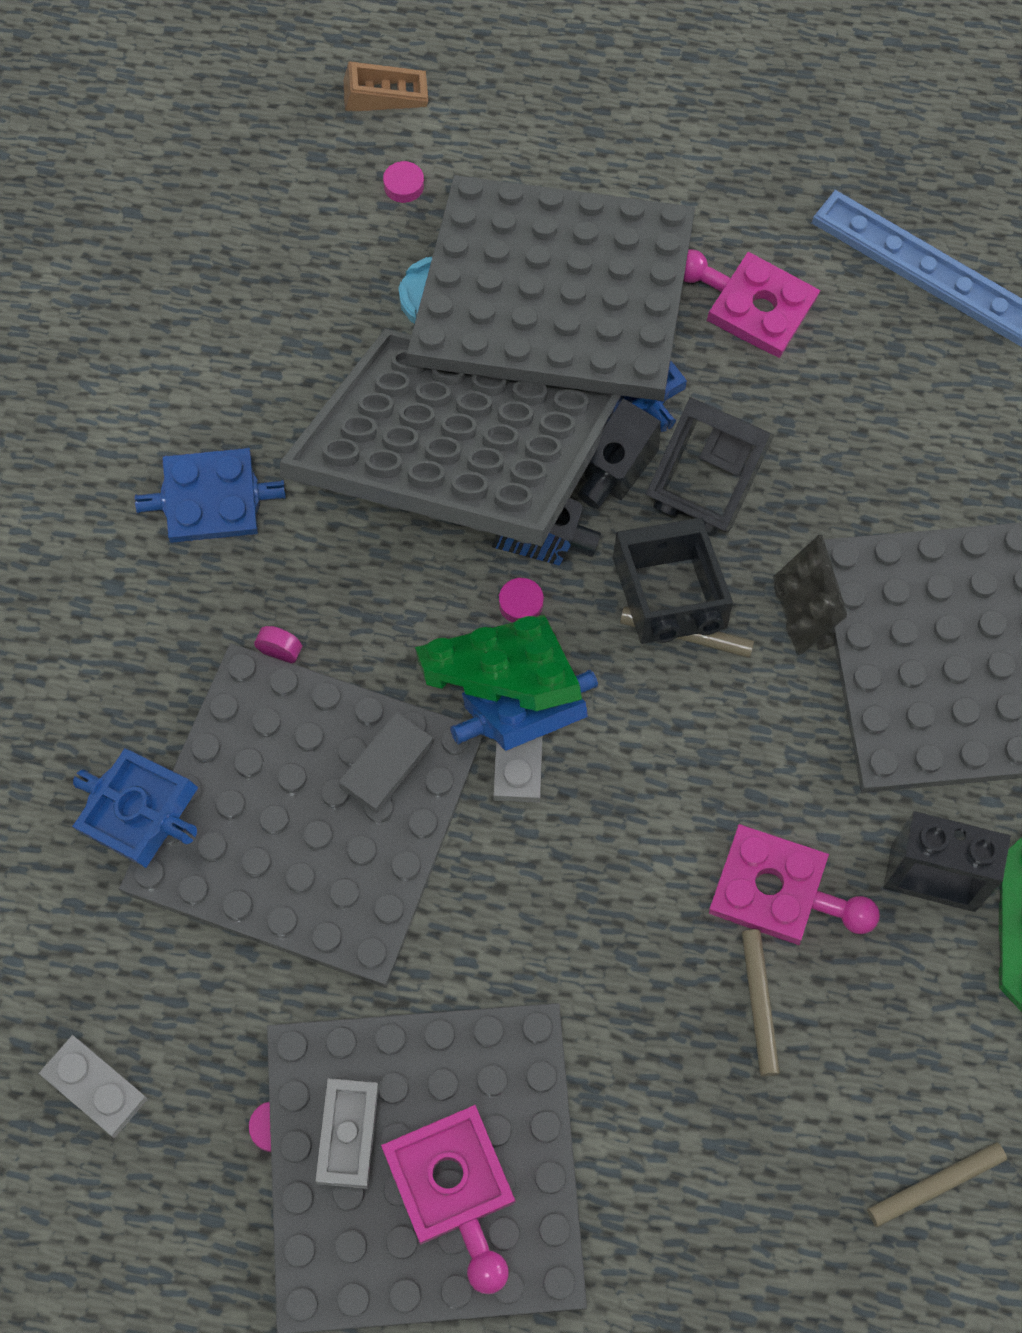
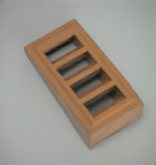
(371, 98)

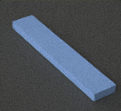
(922, 265)

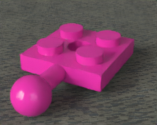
(754, 281)
(788, 911)
(442, 1210)

